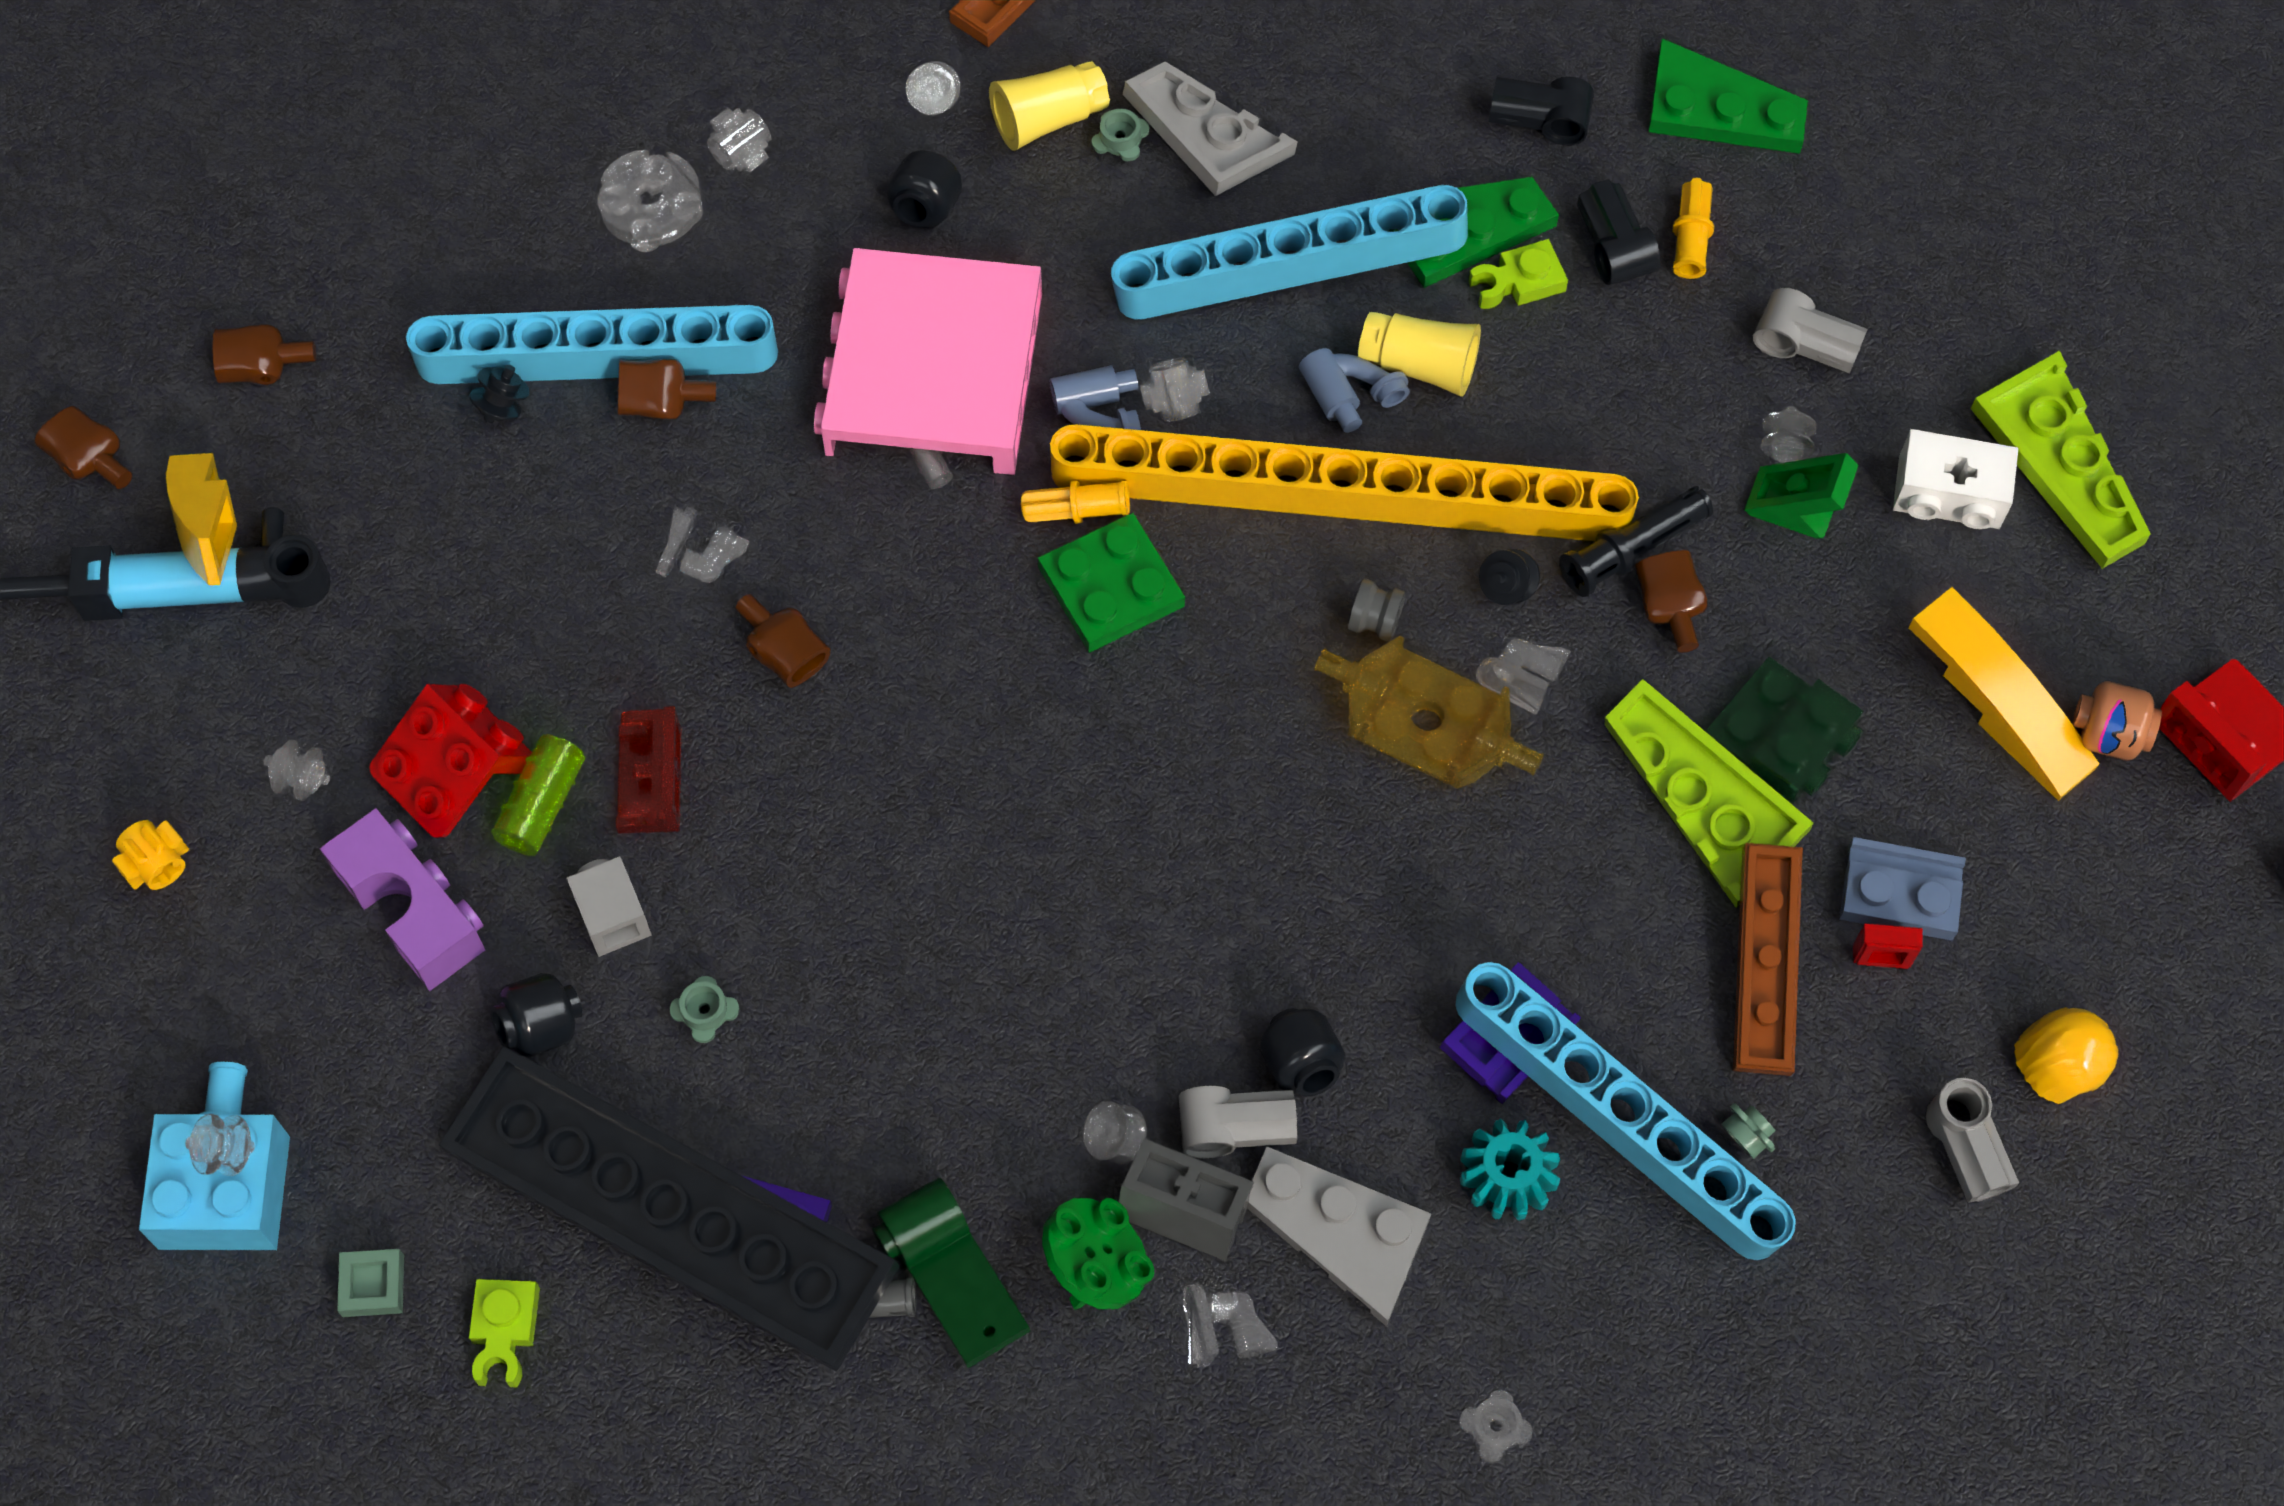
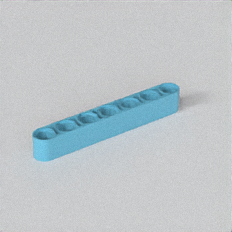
(1310, 235)
(571, 331)
(1653, 1115)

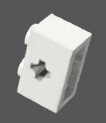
(1955, 479)

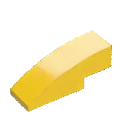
(201, 513)

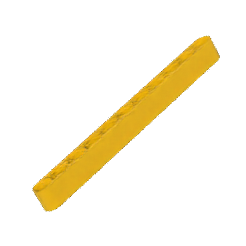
(1366, 471)

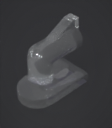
(720, 551)
(1524, 688)
(1248, 1331)

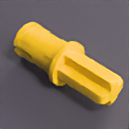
(1693, 229)
(1076, 502)

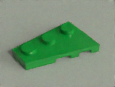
(1721, 104)
(1498, 219)

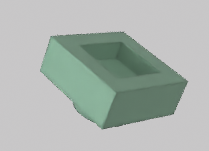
(370, 1282)

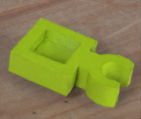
(1524, 272)
(502, 1319)

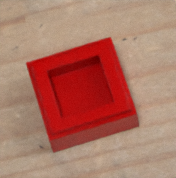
(1887, 946)

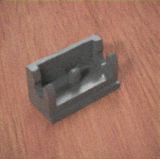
(1185, 1199)

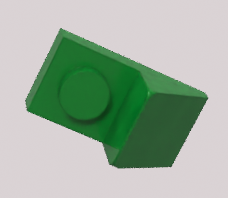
(1802, 492)

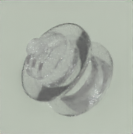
(933, 87)
(1788, 435)
(297, 770)
(1114, 1132)
(220, 1144)

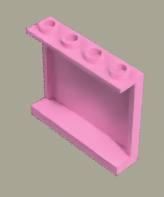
(931, 355)

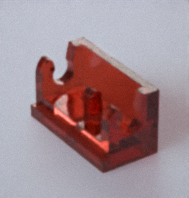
(649, 771)

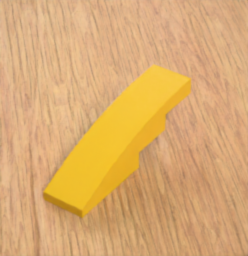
(2006, 692)

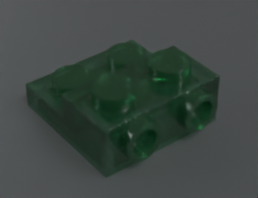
(1787, 729)

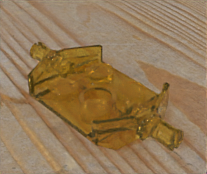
(1396, 684)

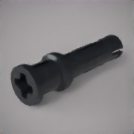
(1618, 549)

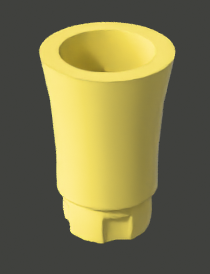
(1046, 102)
(1422, 349)

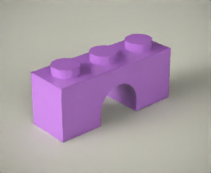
(378, 861)

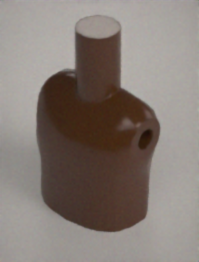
(256, 354)
(658, 388)
(82, 447)
(1672, 594)
(783, 641)

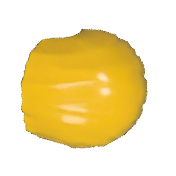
(2066, 1054)

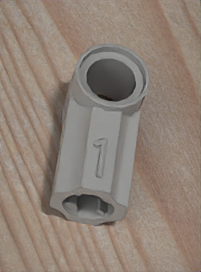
(1795, 327)
(1220, 1121)
(1972, 1145)

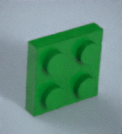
(1111, 582)

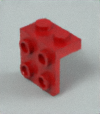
(446, 755)

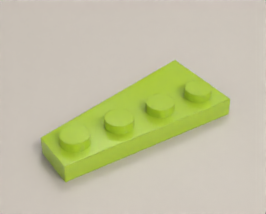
(2064, 457)
(1702, 785)

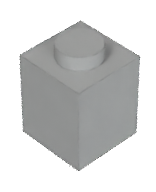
(608, 905)

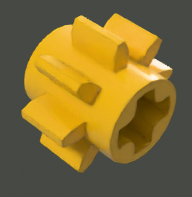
(150, 854)

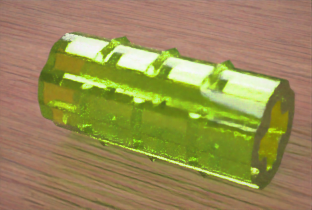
(538, 795)

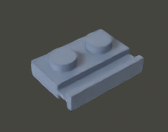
(1902, 887)

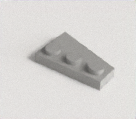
(1203, 132)
(1344, 1227)

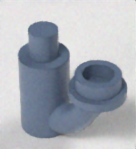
(1328, 382)
(1082, 390)

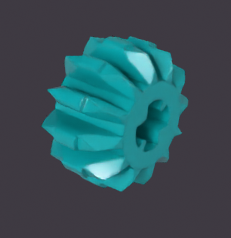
(1532, 1177)

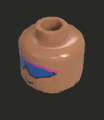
(2117, 720)

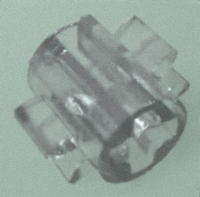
(739, 139)
(1174, 389)

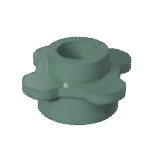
(1120, 123)
(704, 992)
(1749, 1130)

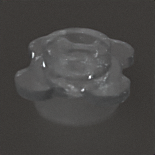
(1501, 1409)

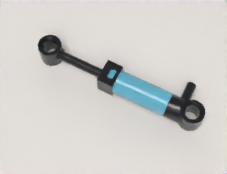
(107, 583)

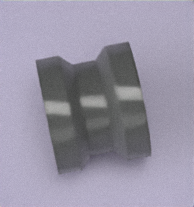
(1376, 610)

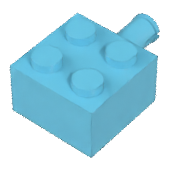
(215, 1209)

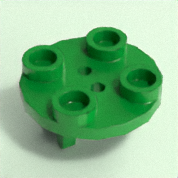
(1096, 1253)

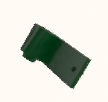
(950, 1271)

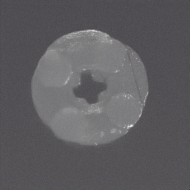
(653, 223)

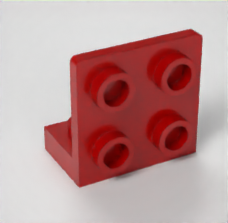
(2227, 728)

